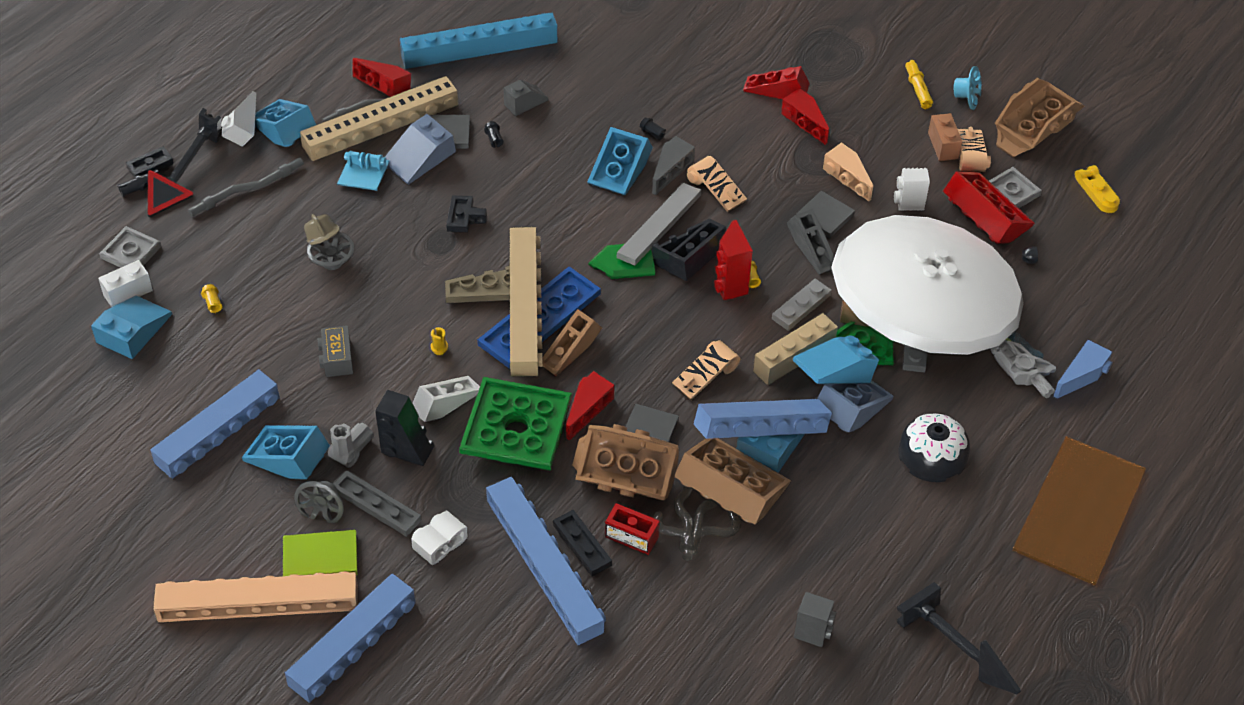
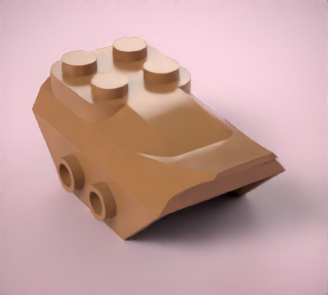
(1033, 116)
(626, 461)

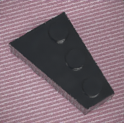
(690, 251)
(400, 431)

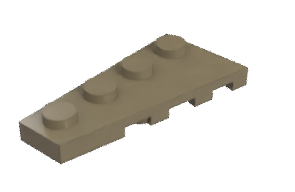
(487, 287)

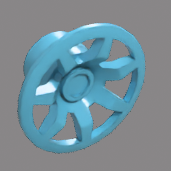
(967, 87)

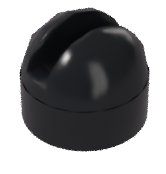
(1030, 255)

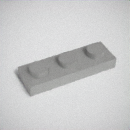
(801, 304)

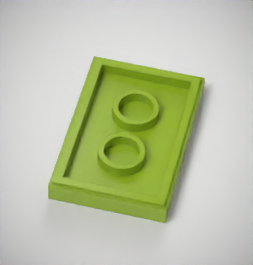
(320, 553)

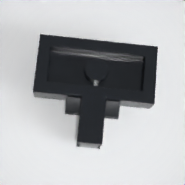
(463, 213)

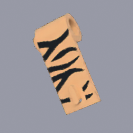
(973, 151)
(717, 181)
(706, 367)

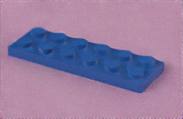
(558, 304)

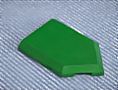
(615, 268)
(872, 339)

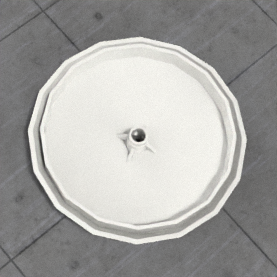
(928, 285)

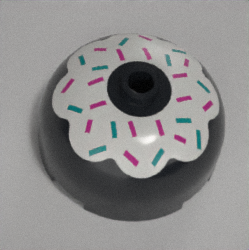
(934, 447)

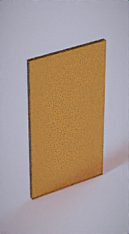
(1079, 510)

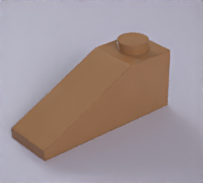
(571, 342)

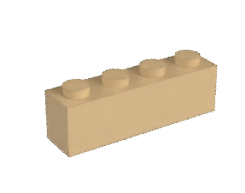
(778, 358)

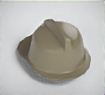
(320, 229)

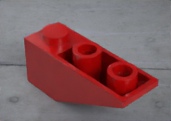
(382, 76)
(777, 83)
(804, 112)

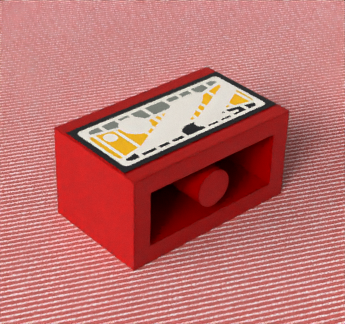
(632, 529)

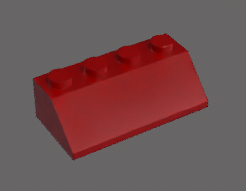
(987, 206)

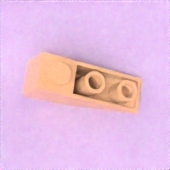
(848, 168)

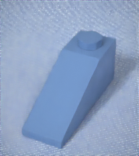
(1084, 369)

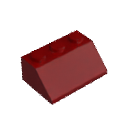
(733, 263)

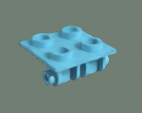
(363, 170)

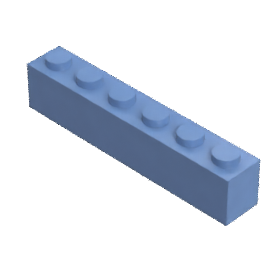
(762, 418)
(215, 424)
(350, 638)

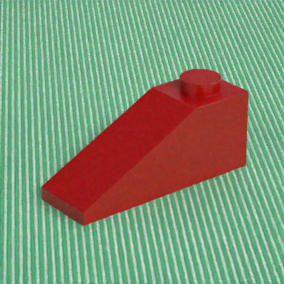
(590, 399)

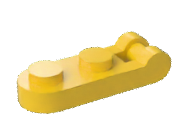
(1098, 189)

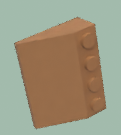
(731, 479)

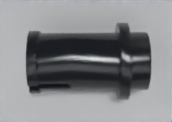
(647, 125)
(492, 130)

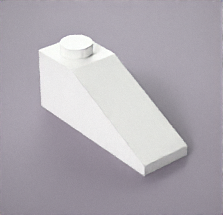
(241, 122)
(441, 398)

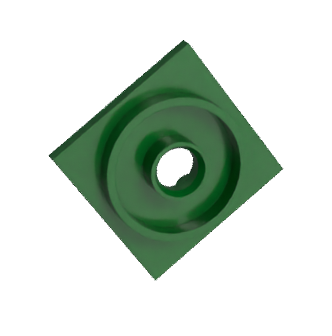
(511, 402)

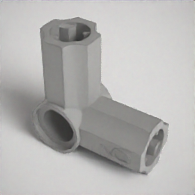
(348, 443)

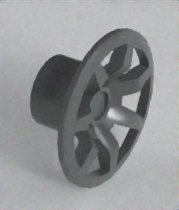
(331, 254)
(320, 499)

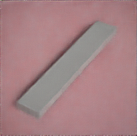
(658, 224)

